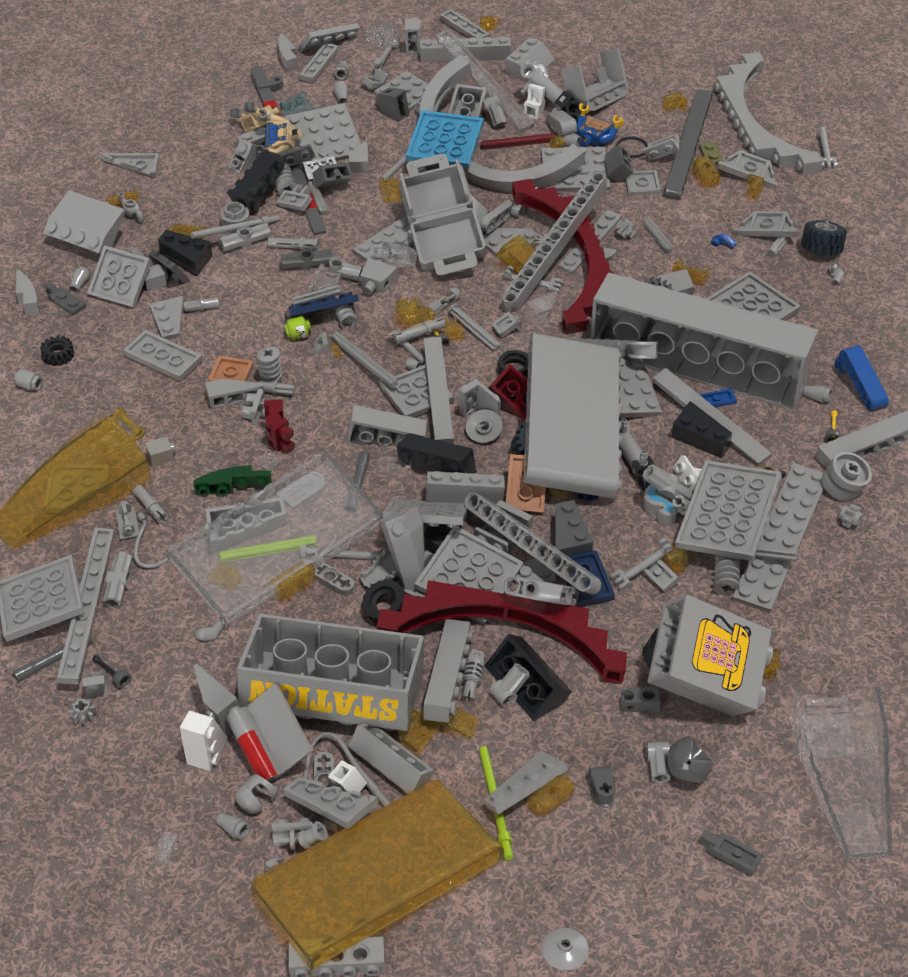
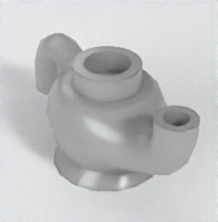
(131, 207)

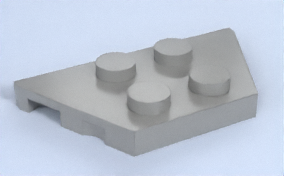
(744, 163)
(767, 224)

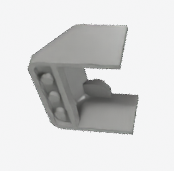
(610, 82)

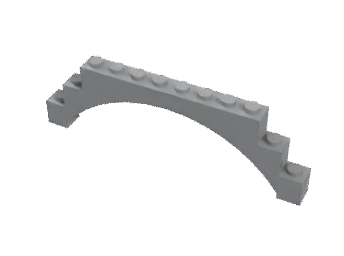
(756, 138)

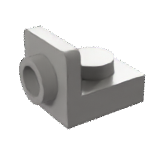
(506, 324)

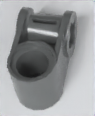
(603, 785)

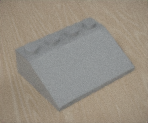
(84, 222)

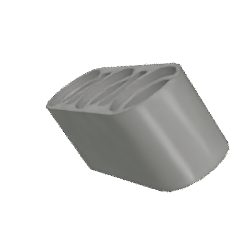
(561, 122)

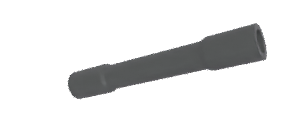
(362, 465)
(31, 668)

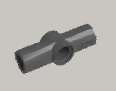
(306, 258)

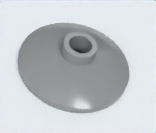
(484, 419)
(565, 957)

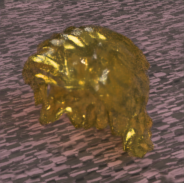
(413, 313)

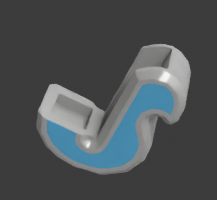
(659, 506)

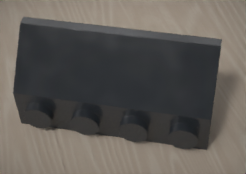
(542, 689)

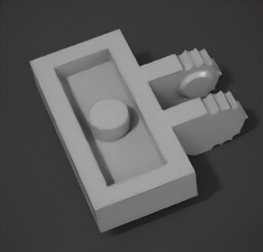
(296, 199)

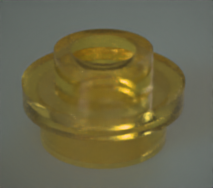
(557, 142)

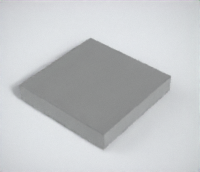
(643, 183)

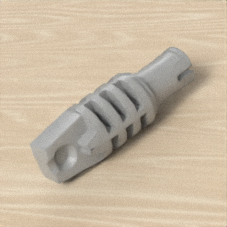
(472, 675)

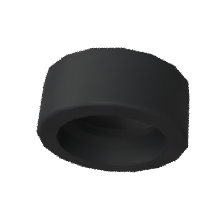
(514, 356)

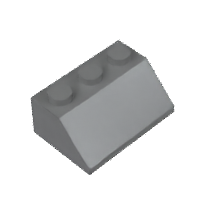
(529, 50)

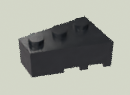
(187, 252)
(701, 431)

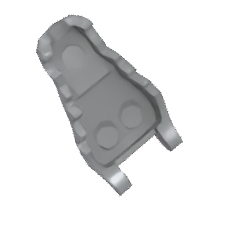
(384, 568)

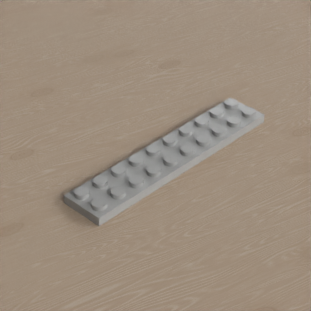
(784, 529)

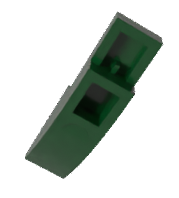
(225, 480)

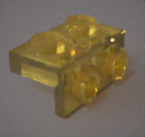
(296, 582)

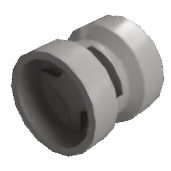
(346, 315)

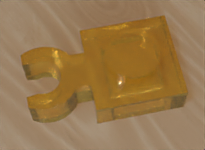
(454, 331)

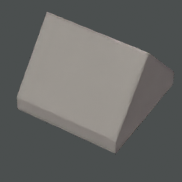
(321, 344)

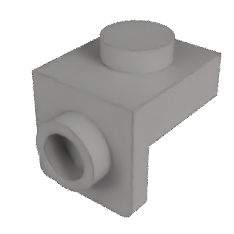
(375, 82)

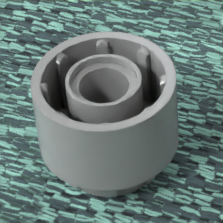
(234, 213)

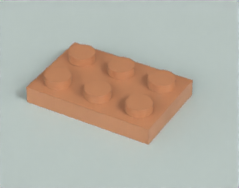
(520, 495)

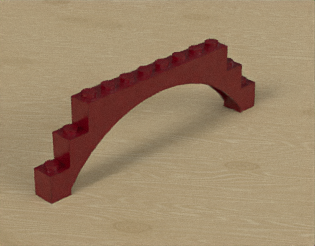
(552, 205)
(561, 621)

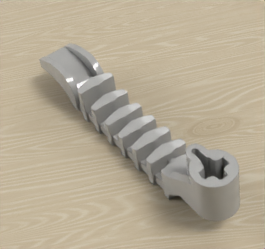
(629, 348)

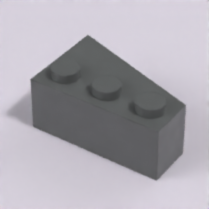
(570, 530)

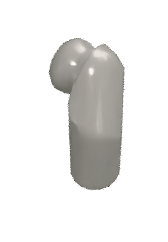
(836, 273)
(210, 633)

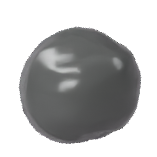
(688, 761)

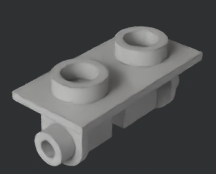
(127, 521)

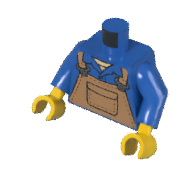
(596, 131)

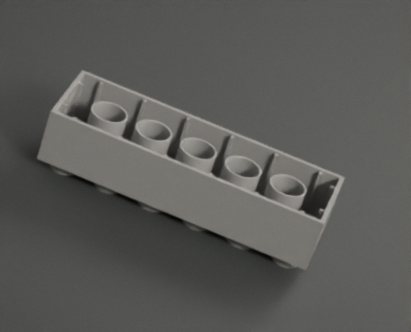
(708, 339)

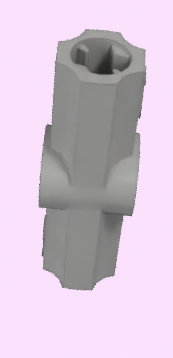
(244, 237)
(667, 483)
(117, 579)

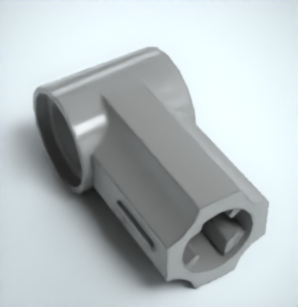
(494, 108)
(349, 271)
(506, 689)
(658, 759)

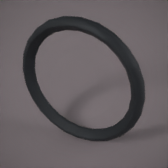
(635, 138)

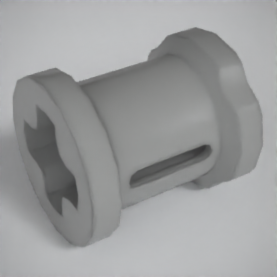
(312, 835)

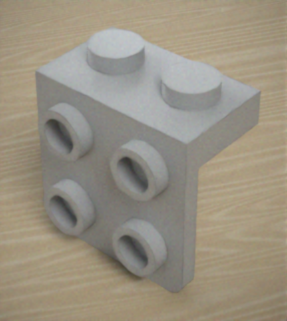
(477, 396)

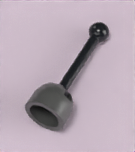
(118, 676)

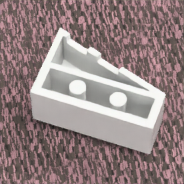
(202, 740)

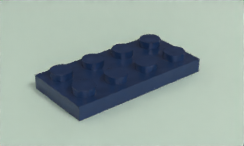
(328, 302)

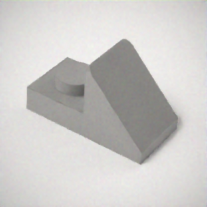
(95, 683)

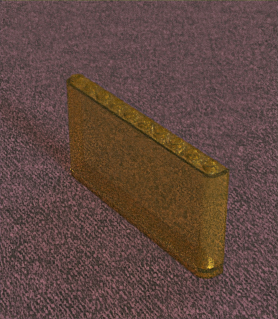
(374, 872)

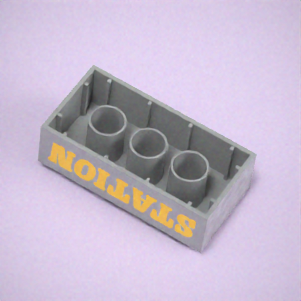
(334, 670)

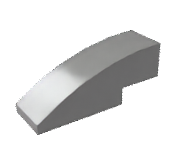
(287, 53)
(26, 294)

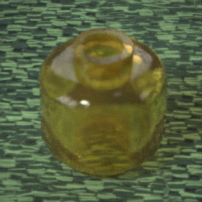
(677, 559)

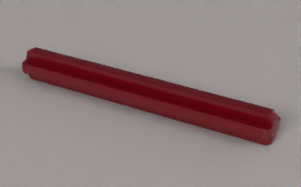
(517, 141)

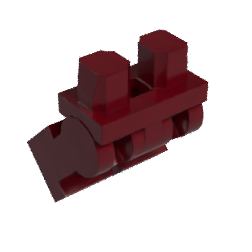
(278, 426)

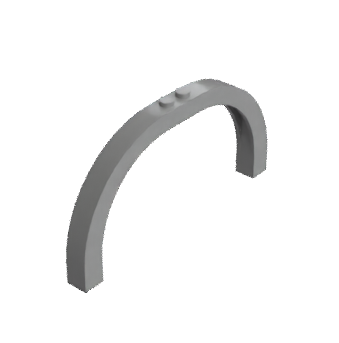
(498, 180)

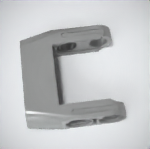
(543, 591)

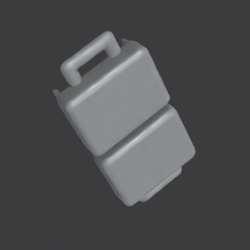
(441, 216)

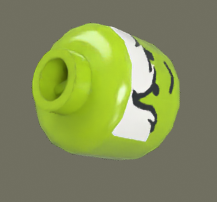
(297, 328)

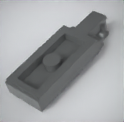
(65, 299)
(732, 851)

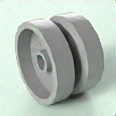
(846, 476)

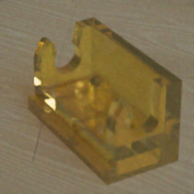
(697, 276)

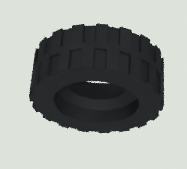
(377, 591)

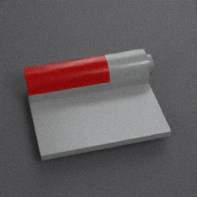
(269, 734)

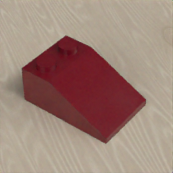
(512, 391)

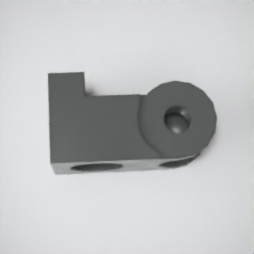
(641, 699)

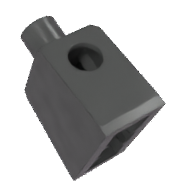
(393, 102)

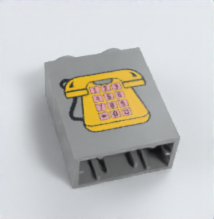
(710, 656)

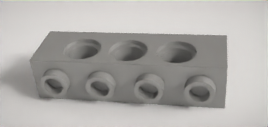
(370, 948)

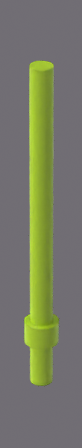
(503, 837)

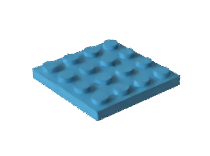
(447, 135)

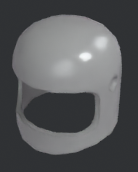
(245, 794)

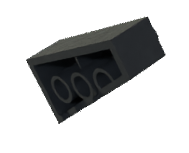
(257, 180)
(435, 455)

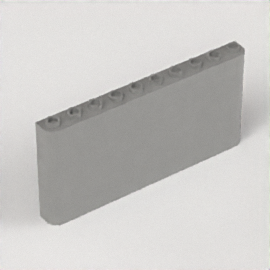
(573, 416)

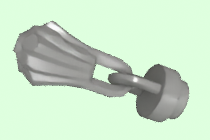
(453, 294)

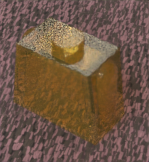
(516, 253)

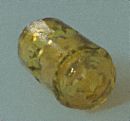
(706, 172)
(543, 803)

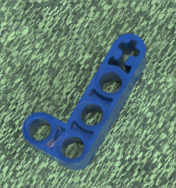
(856, 364)

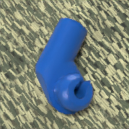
(723, 239)

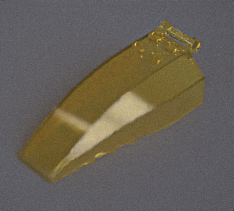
(79, 476)

